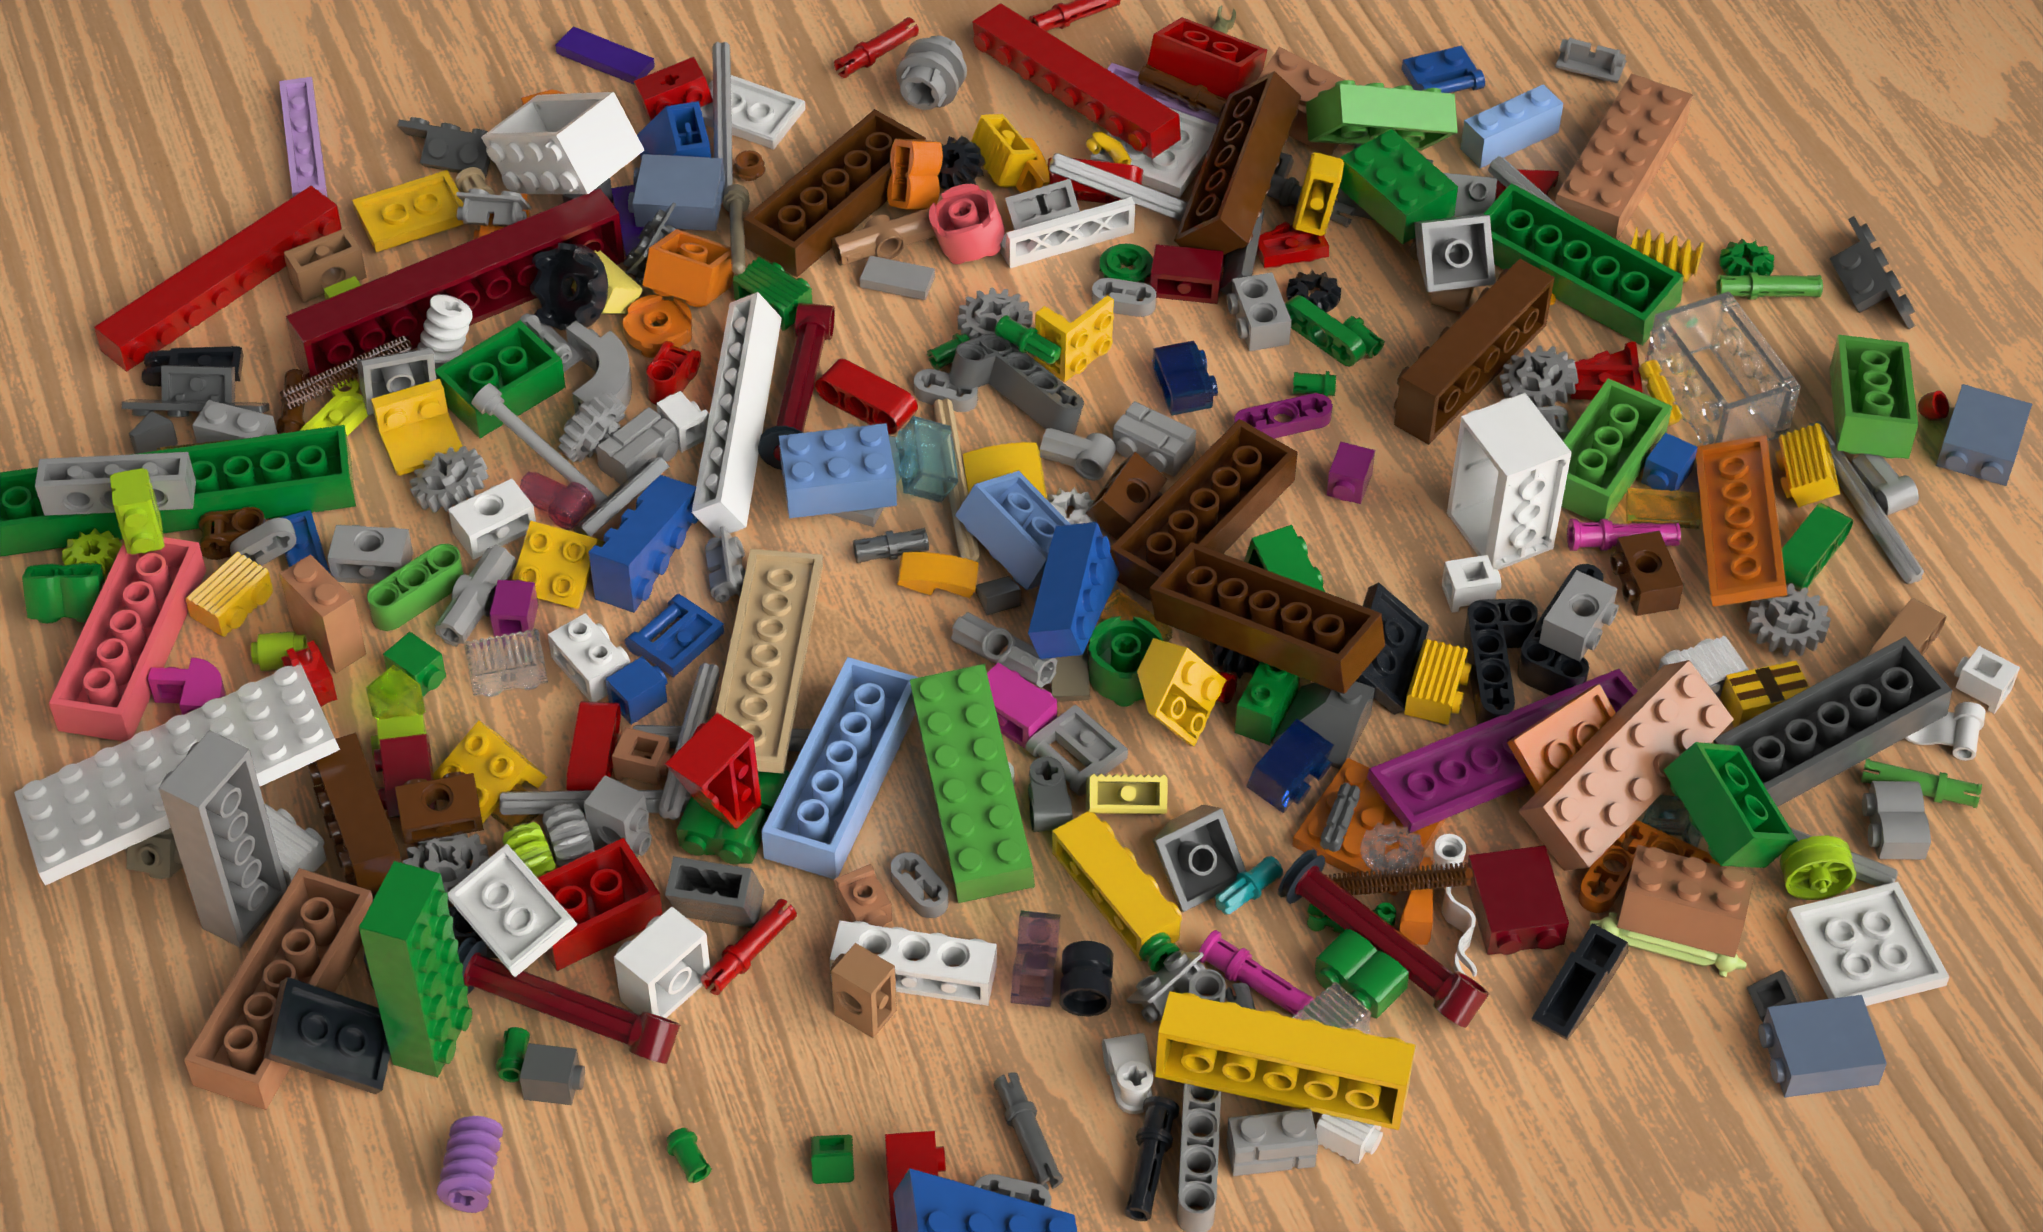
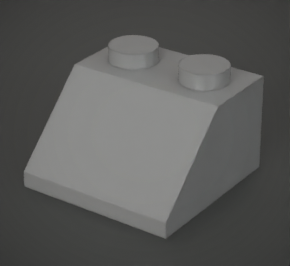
(1455, 252)
(394, 373)

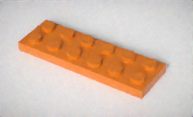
(1740, 521)

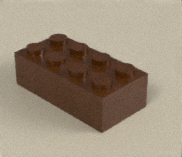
(355, 816)

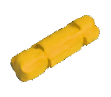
(1659, 388)

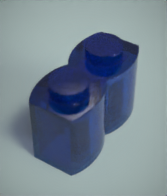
(1184, 377)

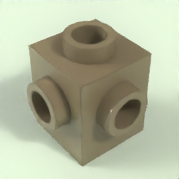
(155, 856)

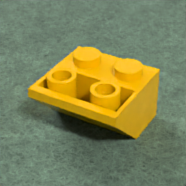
(1179, 688)

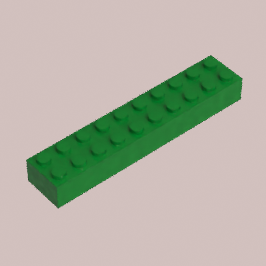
(268, 472)

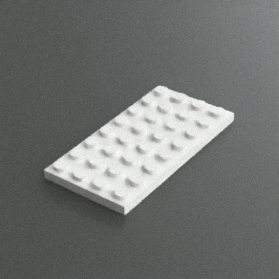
(115, 795)

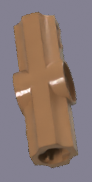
(882, 237)

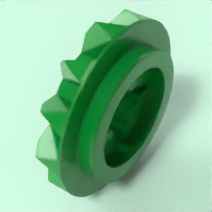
(1126, 255)
(1734, 265)

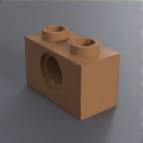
(324, 263)
(863, 989)

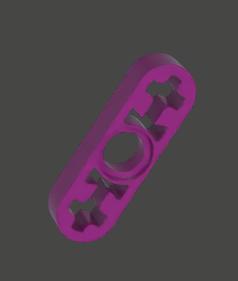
(1305, 404)

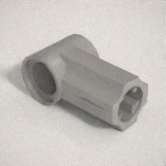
(1087, 455)
(1885, 485)

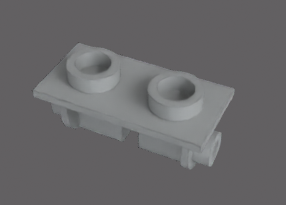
(1604, 64)
(479, 204)
(553, 340)
(726, 555)
(1154, 989)

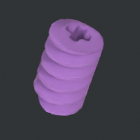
(469, 1163)

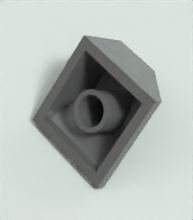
(1332, 715)
(1198, 855)

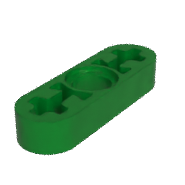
(1336, 341)

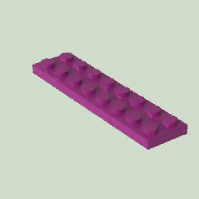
(1473, 763)

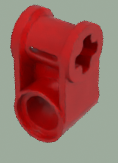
(671, 371)

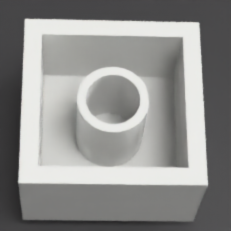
(662, 964)

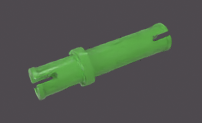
(1757, 285)
(1932, 785)

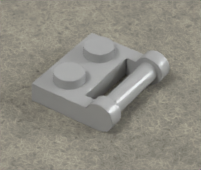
(1082, 739)

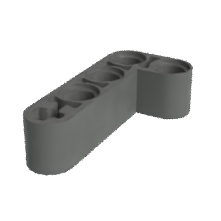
(1019, 379)

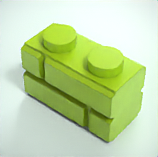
(137, 511)

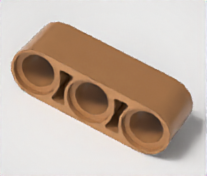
(1916, 622)

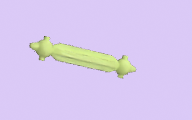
(1671, 949)

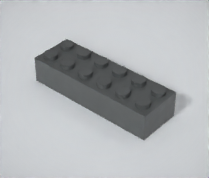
(1842, 720)

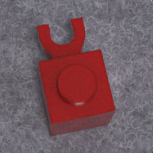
(315, 669)

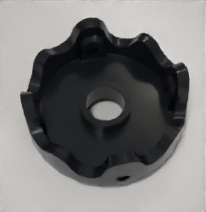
(554, 286)

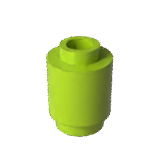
(273, 646)

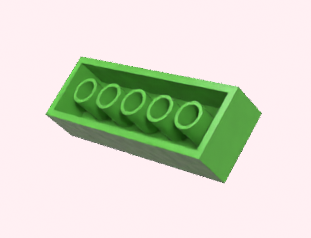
(972, 784)

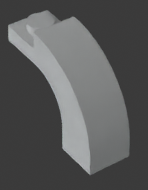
(607, 358)

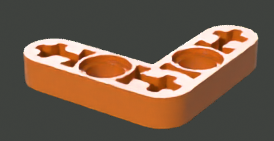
(1615, 881)

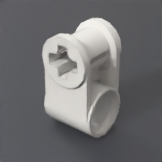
(1129, 1070)

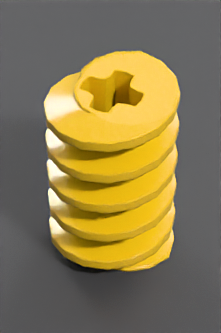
(1670, 254)

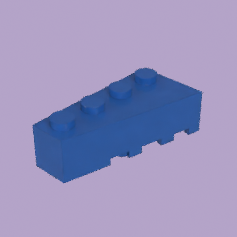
(643, 544)
(1072, 590)
(944, 1205)

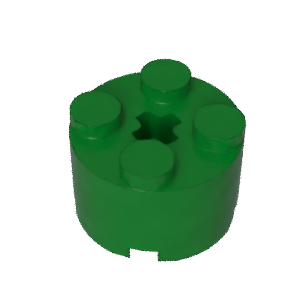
(1115, 657)

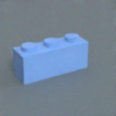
(1511, 126)

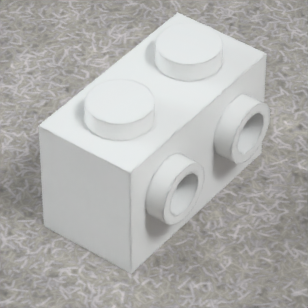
(586, 655)

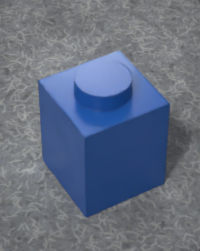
(1669, 464)
(637, 689)

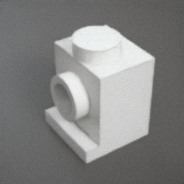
(687, 418)
(1469, 581)
(1986, 677)

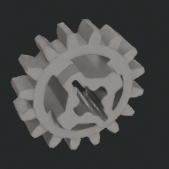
(984, 312)
(1541, 376)
(591, 426)
(449, 479)
(1789, 621)
(449, 857)

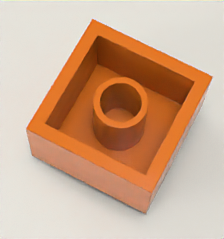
(689, 268)

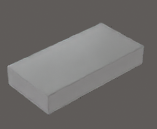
(897, 277)

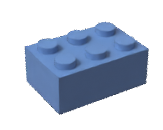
(838, 470)

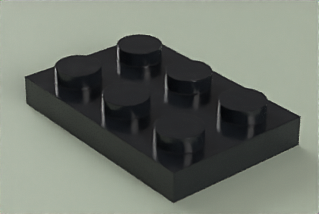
(1395, 664)
(328, 1036)

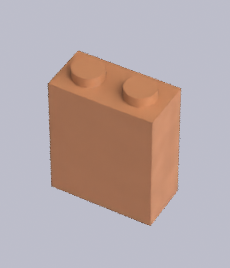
(323, 612)

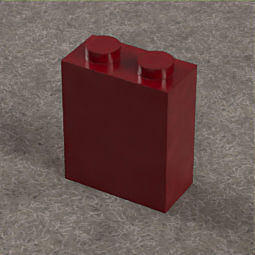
(1517, 900)

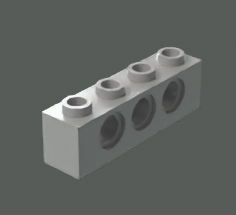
(84, 483)

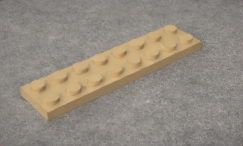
(770, 650)

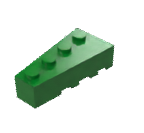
(1285, 555)

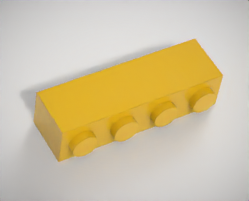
(1114, 881)

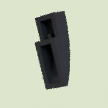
(1581, 981)

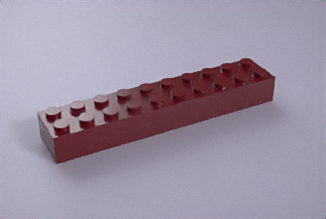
(484, 273)

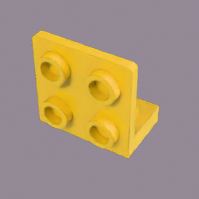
(1079, 340)
(415, 425)
(556, 563)
(494, 763)

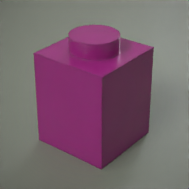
(1350, 472)
(513, 607)

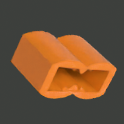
(914, 173)

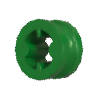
(1157, 950)

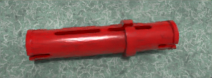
(1063, 14)
(867, 52)
(737, 958)

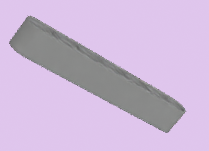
(1200, 1118)

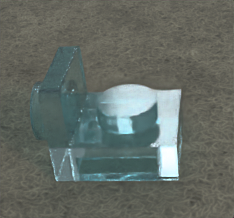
(1671, 816)

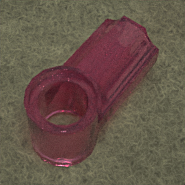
(562, 503)

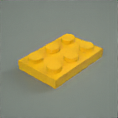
(409, 210)

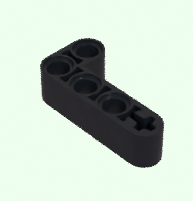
(1488, 632)
(1546, 668)

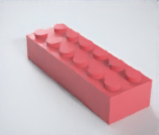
(124, 637)

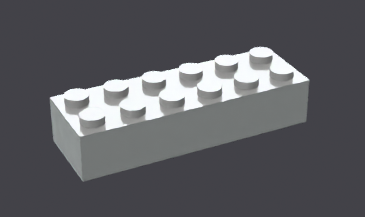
(224, 837)

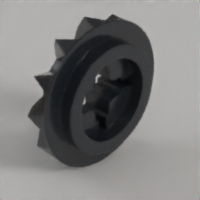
(1326, 298)

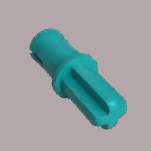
(1249, 885)

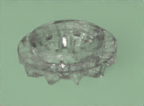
(1374, 846)

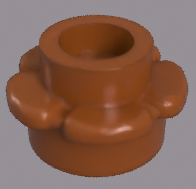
(749, 165)

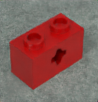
(673, 86)

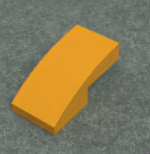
(1035, 171)
(934, 570)

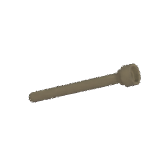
(736, 202)

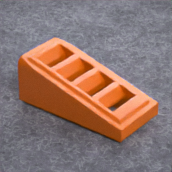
(1418, 913)

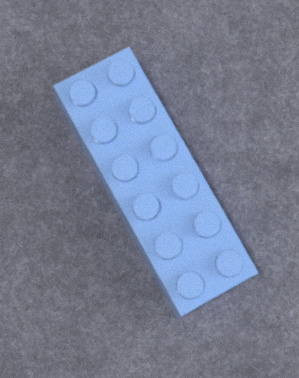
(840, 769)

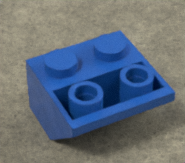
(676, 132)

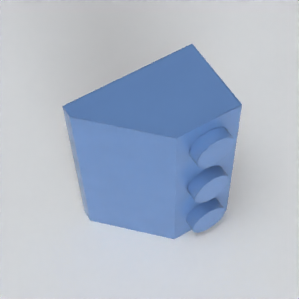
(1012, 524)

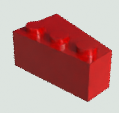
(720, 770)

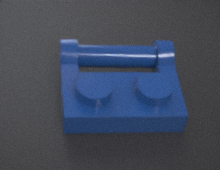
(1444, 69)
(680, 642)

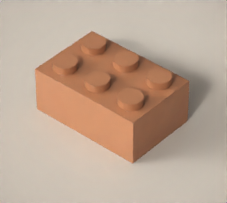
(1308, 82)
(1686, 901)

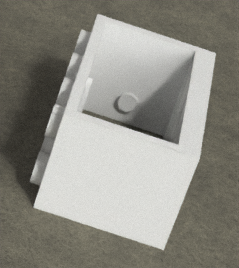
(562, 143)
(1508, 481)

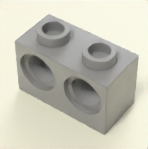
(1042, 204)
(1259, 312)

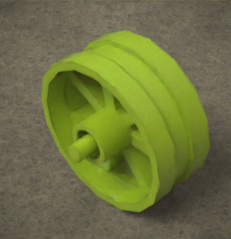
(1817, 867)

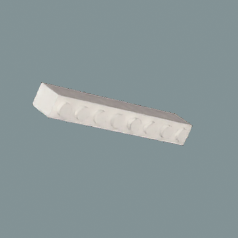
(737, 415)

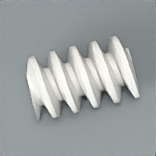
(445, 328)

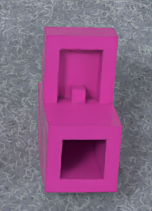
(187, 687)

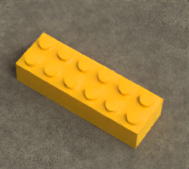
(1284, 1060)

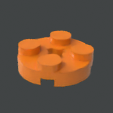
(652, 308)

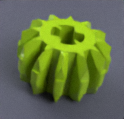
(94, 549)
(531, 847)

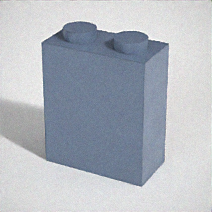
(688, 181)
(1984, 435)
(1822, 1046)

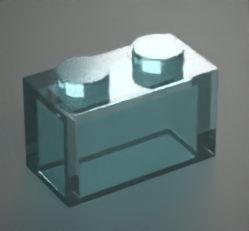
(927, 459)

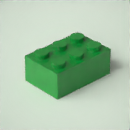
(1397, 185)
(511, 361)
(1729, 805)

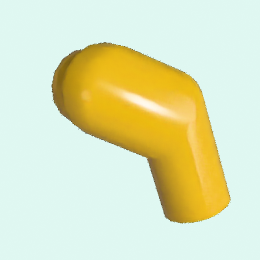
(1112, 146)

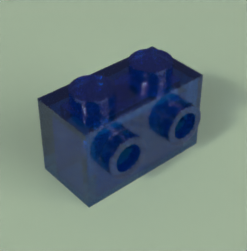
(1290, 766)

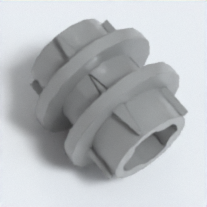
(931, 72)

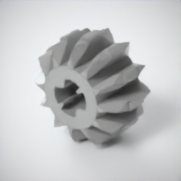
(567, 833)

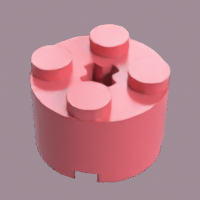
(967, 223)

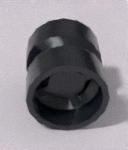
(1086, 978)

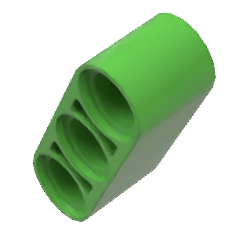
(414, 587)

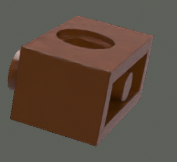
(1126, 495)
(1647, 573)
(458, 817)

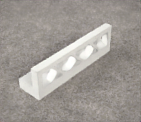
(1068, 232)

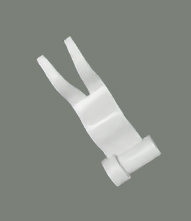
(1955, 729)
(1447, 850)

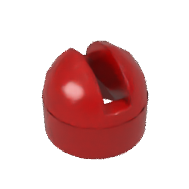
(1934, 405)
(1228, 689)

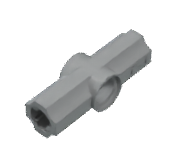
(474, 595)
(989, 641)

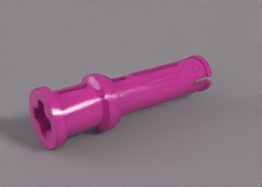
(1605, 533)
(1240, 966)

